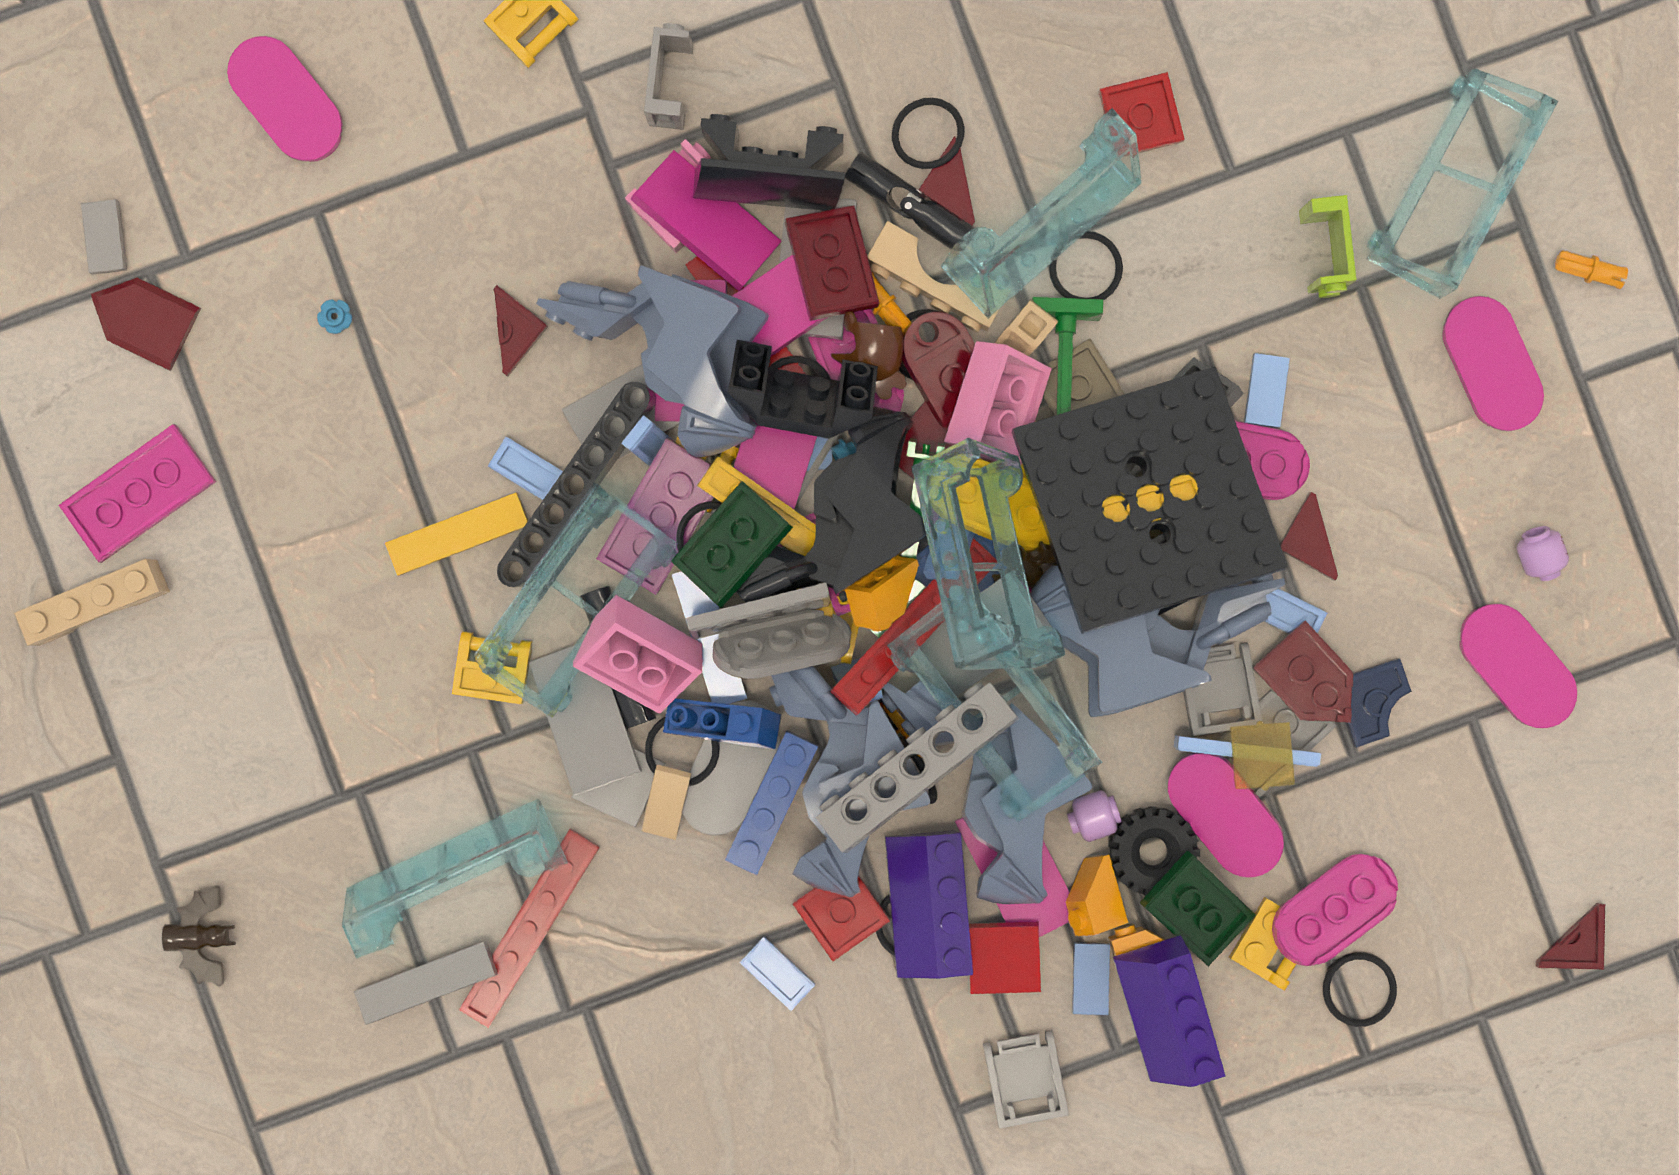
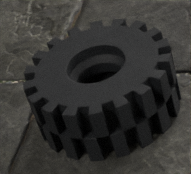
(1137, 828)

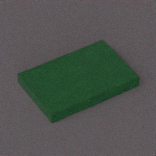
(731, 544)
(1198, 908)

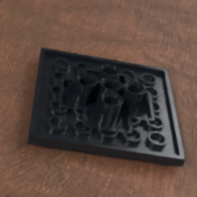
(1168, 432)

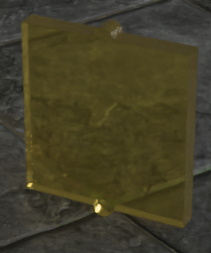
(1262, 755)

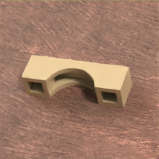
(896, 256)
(90, 601)

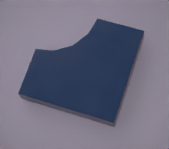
(1373, 697)

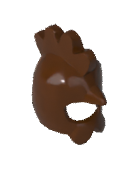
(880, 347)

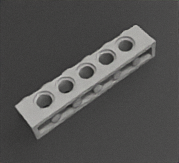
(996, 719)

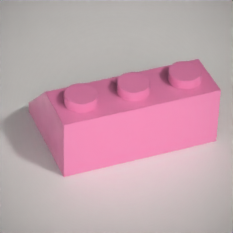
(997, 395)
(639, 655)

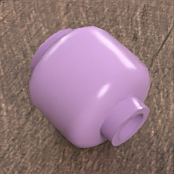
(1542, 553)
(1094, 816)

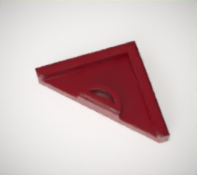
(950, 187)
(516, 329)
(1308, 540)
(1581, 945)

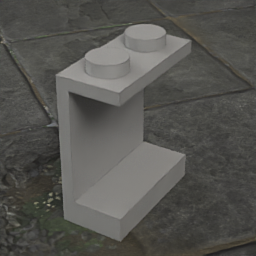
(657, 111)

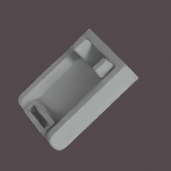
(1231, 688)
(1022, 1073)

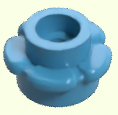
(343, 320)
(842, 449)

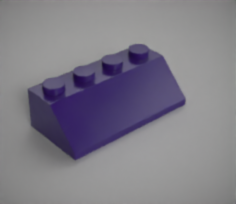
(929, 905)
(1169, 1014)

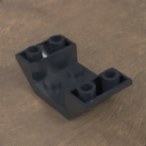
(723, 136)
(800, 400)

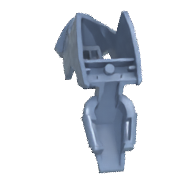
(689, 347)
(1146, 655)
(852, 749)
(1037, 764)

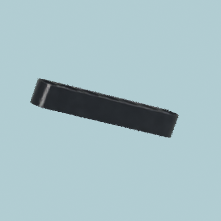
(560, 491)

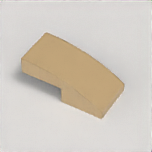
(1027, 329)
(666, 802)

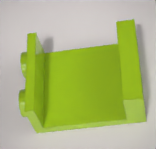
(1336, 212)

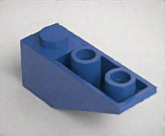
(723, 723)

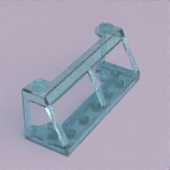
(1529, 131)
(1001, 266)
(592, 513)
(971, 633)
(1076, 751)
(515, 837)

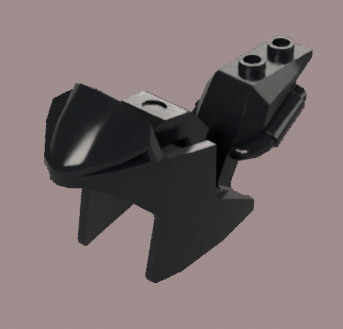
(856, 517)

